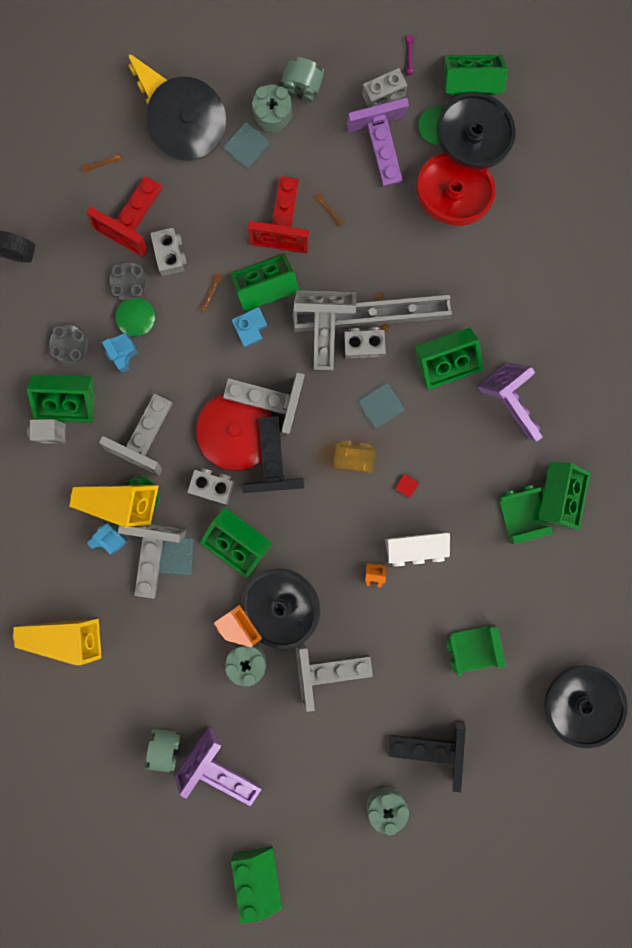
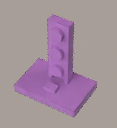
(376, 121)
(502, 385)
(203, 767)

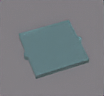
(247, 145)
(381, 405)

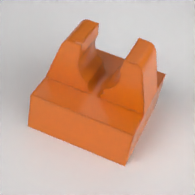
(375, 573)

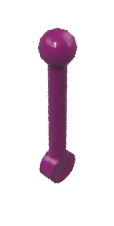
(410, 39)

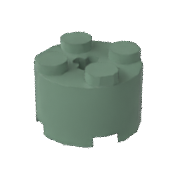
(302, 78)
(273, 98)
(241, 675)
(161, 750)
(389, 821)

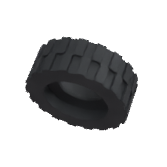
(16, 247)

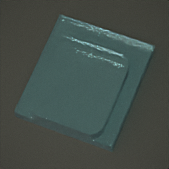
(177, 557)

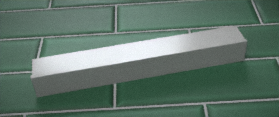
(383, 313)

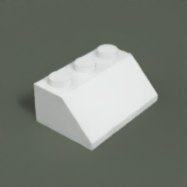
(418, 548)

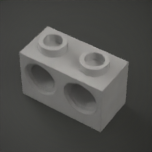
(384, 89)
(164, 253)
(364, 350)
(46, 431)
(209, 490)

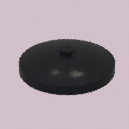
(186, 118)
(476, 130)
(281, 607)
(586, 706)

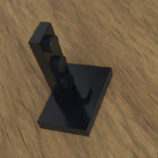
(271, 460)
(433, 751)

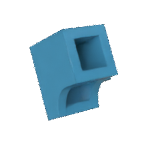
(249, 326)
(120, 351)
(108, 538)

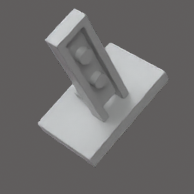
(325, 306)
(267, 399)
(142, 436)
(151, 553)
(327, 673)

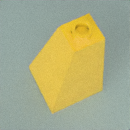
(117, 504)
(66, 641)

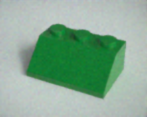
(474, 74)
(265, 282)
(449, 358)
(62, 398)
(564, 495)
(235, 542)
(256, 884)

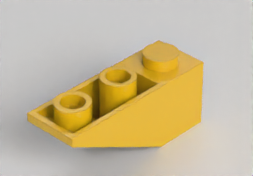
(148, 78)

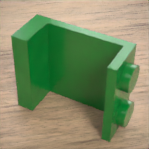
(522, 515)
(475, 649)

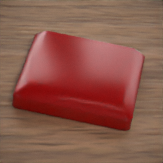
(407, 486)

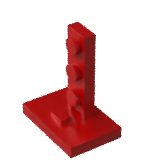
(123, 228)
(281, 233)

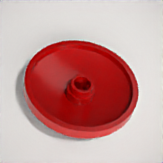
(454, 192)
(230, 433)

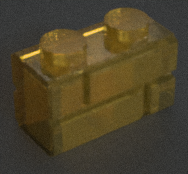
(354, 457)

